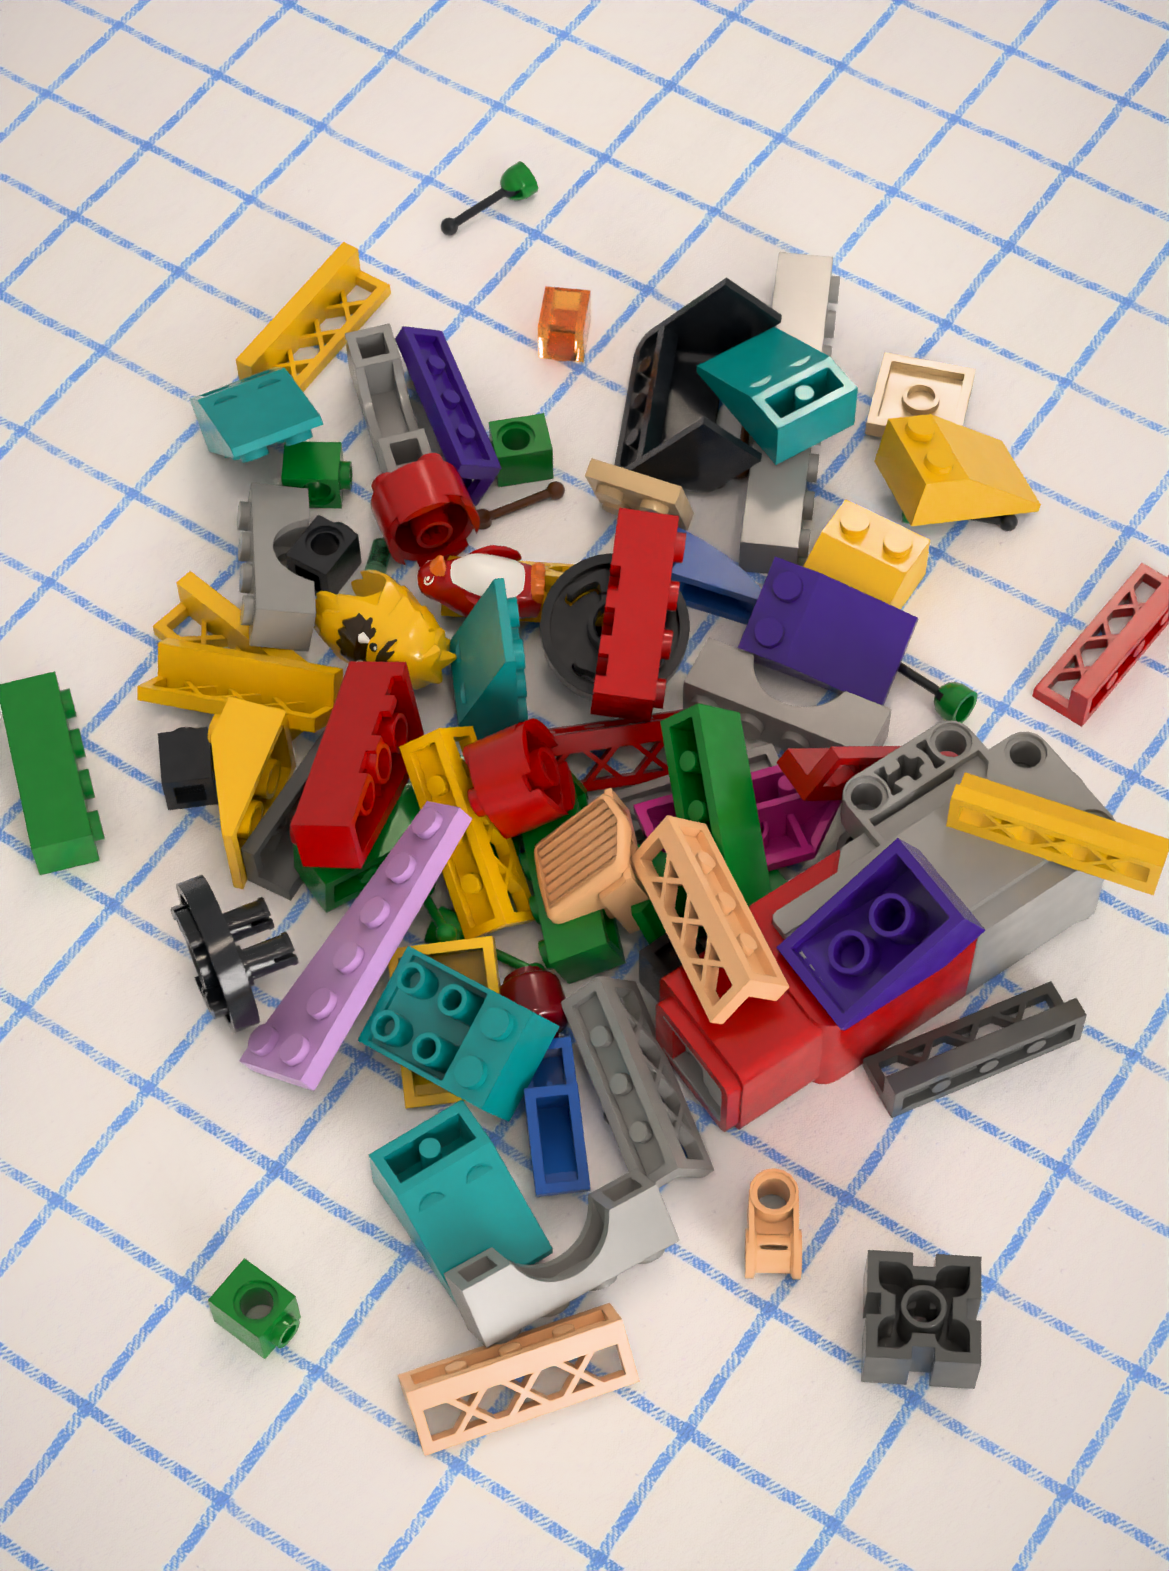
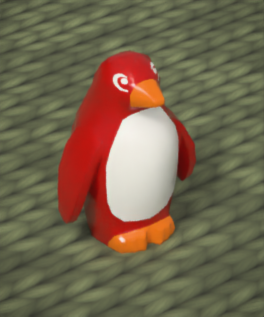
(464, 580)

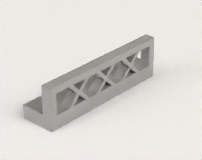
(632, 1084)

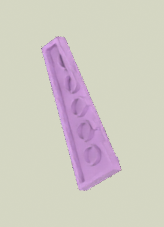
(337, 982)

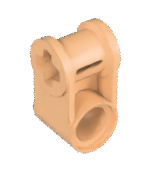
(773, 1235)

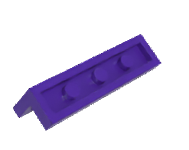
(449, 408)

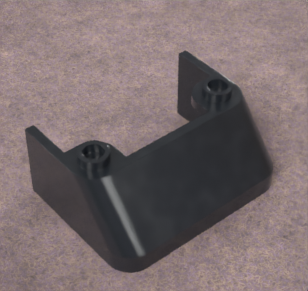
(671, 410)

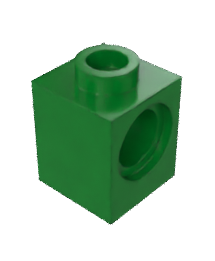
(522, 449)
(320, 470)
(246, 1289)

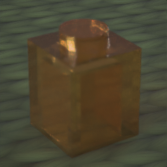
(564, 324)

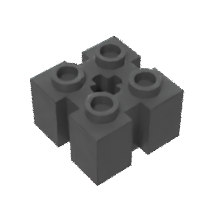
(944, 1295)

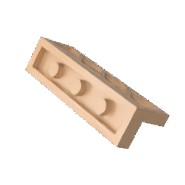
(716, 905)
(523, 1356)

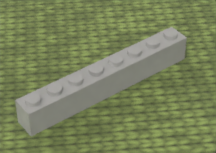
(778, 492)

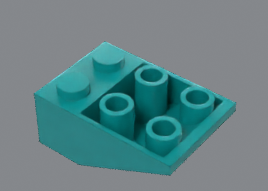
(782, 392)
(255, 413)
(490, 665)
(458, 1034)
(456, 1194)

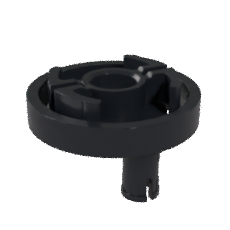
(570, 631)
(222, 967)

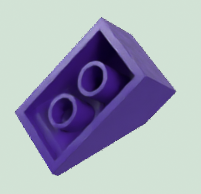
(827, 632)
(880, 935)

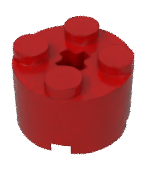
(423, 510)
(519, 778)

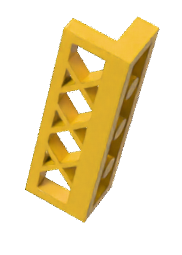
(305, 313)
(216, 616)
(206, 675)
(1058, 833)
(473, 873)

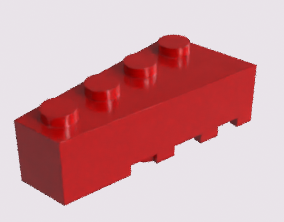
(636, 615)
(357, 766)

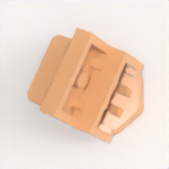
(589, 864)

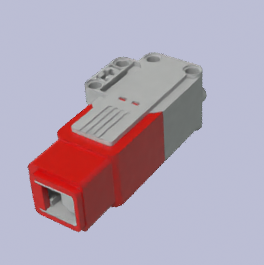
(1019, 899)

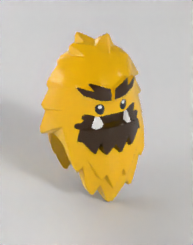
(384, 626)

